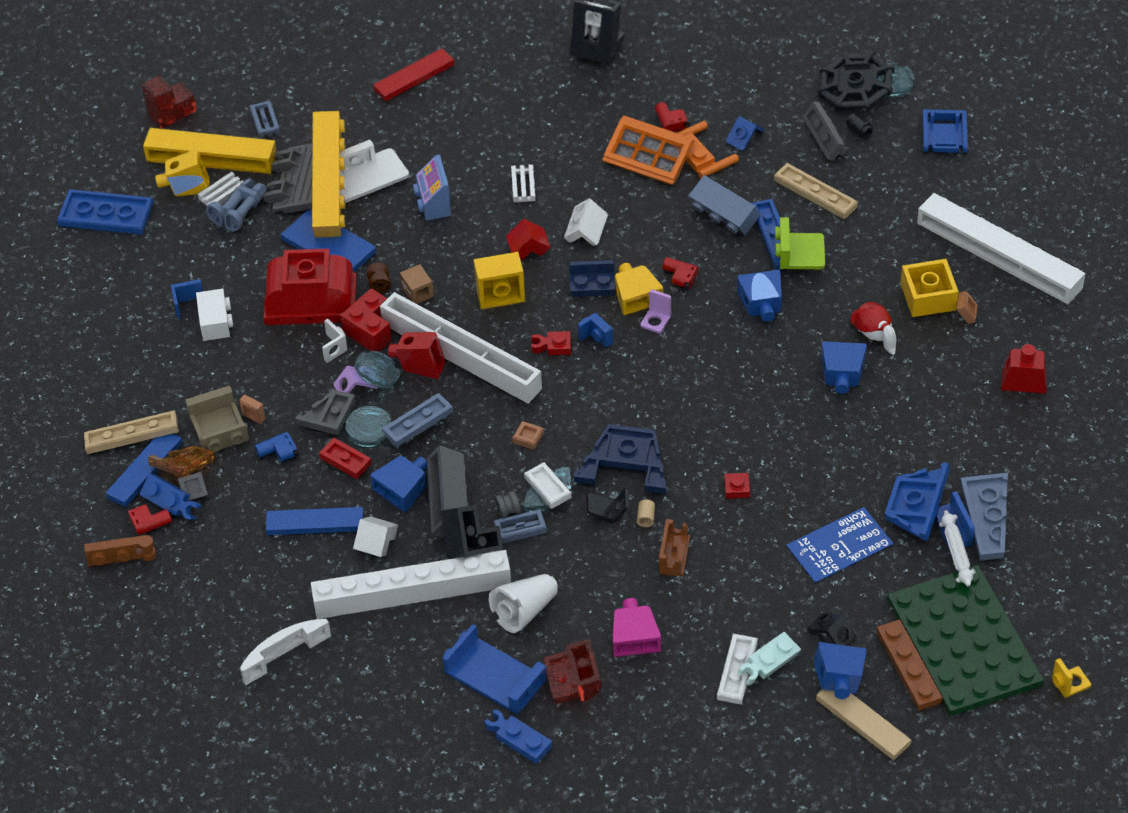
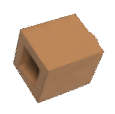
(416, 284)

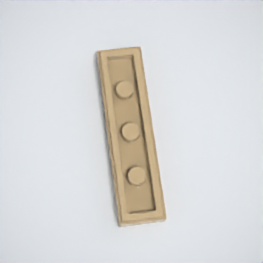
(815, 191)
(131, 432)
(866, 723)

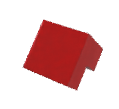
(528, 238)

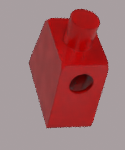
(419, 353)
(1025, 371)

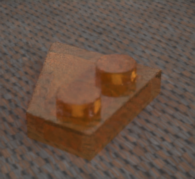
(183, 461)

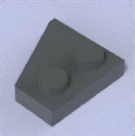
(329, 413)

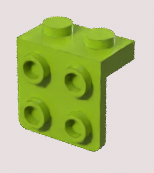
(799, 249)

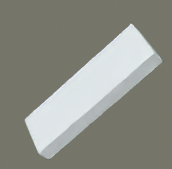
(733, 686)

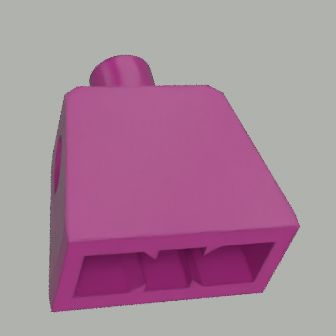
(635, 630)

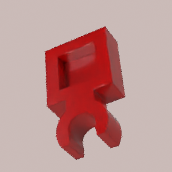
(556, 343)

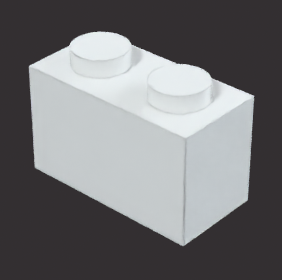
(213, 314)

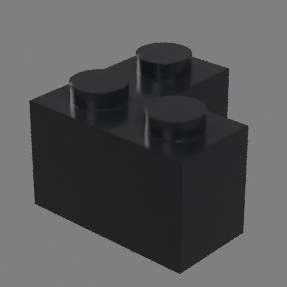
(463, 533)

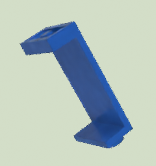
(493, 671)

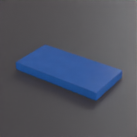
(105, 211)
(349, 245)

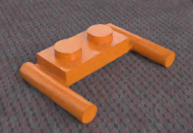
(700, 158)

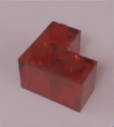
(167, 103)

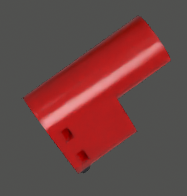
(672, 120)
(683, 272)
(145, 522)

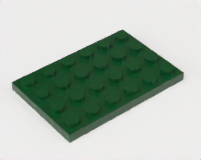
(965, 641)

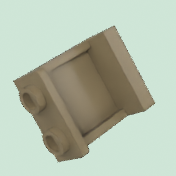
(216, 419)

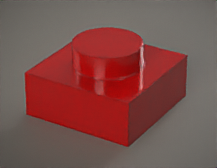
(737, 485)

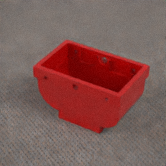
(308, 287)

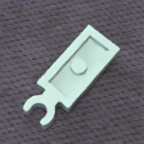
(770, 658)

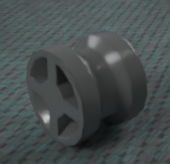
(507, 504)

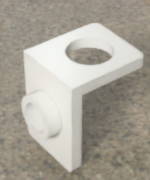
(338, 338)

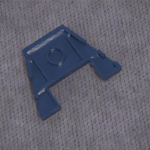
(625, 449)

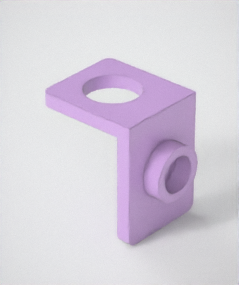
(658, 308)
(352, 378)

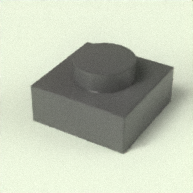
(194, 485)

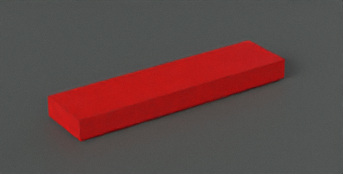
(413, 74)

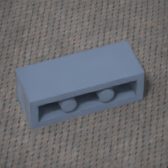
(724, 206)

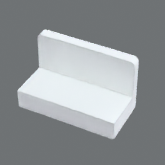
(586, 222)

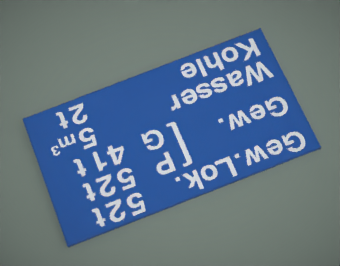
(839, 544)

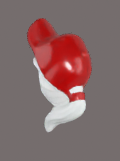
(875, 324)

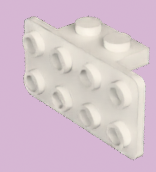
(369, 170)

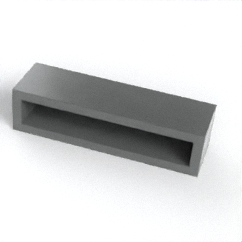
(445, 484)

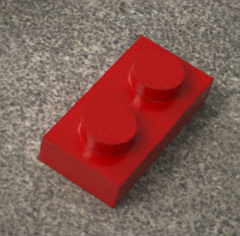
(345, 458)

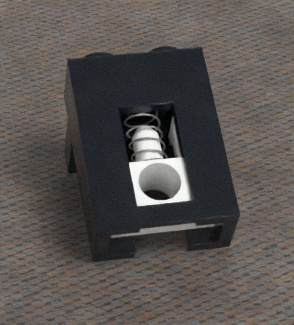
(594, 36)

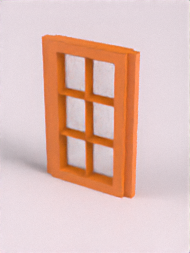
(648, 150)

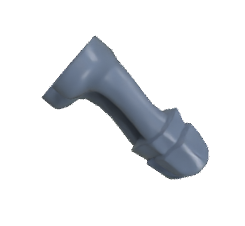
(248, 194)

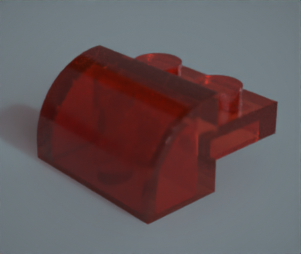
(573, 673)

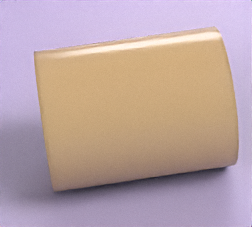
(645, 514)

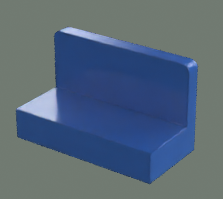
(963, 521)

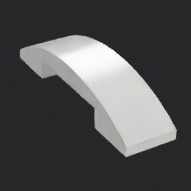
(310, 632)

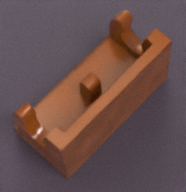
(674, 549)

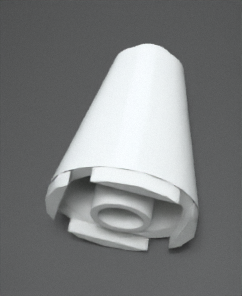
(521, 600)

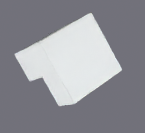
(374, 536)

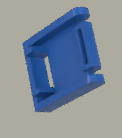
(945, 137)

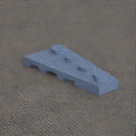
(986, 506)

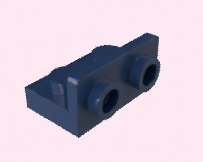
(592, 278)

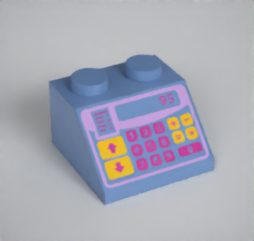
(432, 190)

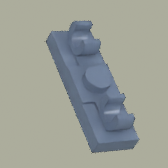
(417, 420)

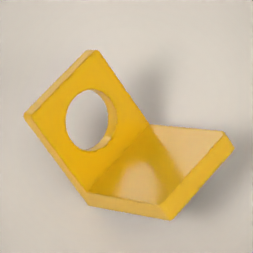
(1063, 679)

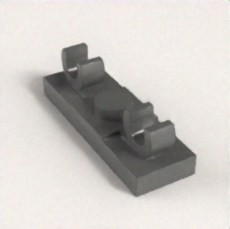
(824, 131)

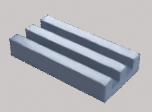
(268, 130)
(521, 529)

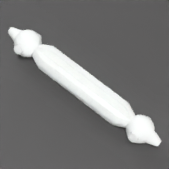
(957, 548)

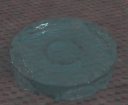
(901, 80)
(377, 369)
(366, 425)

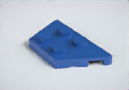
(916, 500)

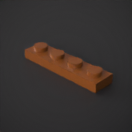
(909, 665)

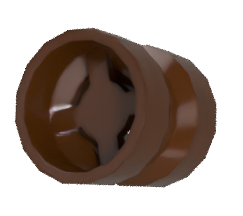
(380, 280)

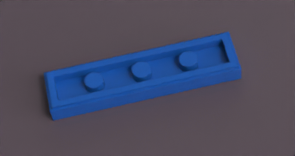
(766, 223)
(134, 477)
(313, 520)

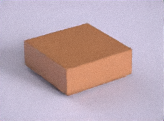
(967, 307)
(252, 409)
(528, 435)

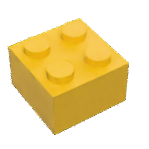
(499, 280)
(929, 288)

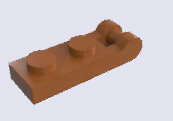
(120, 550)

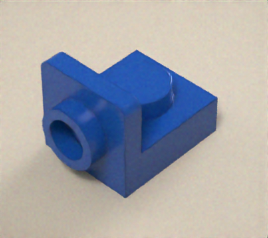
(598, 328)

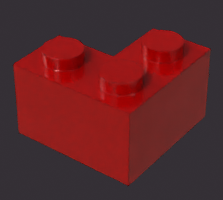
(364, 322)

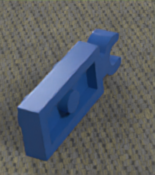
(168, 496)
(519, 736)

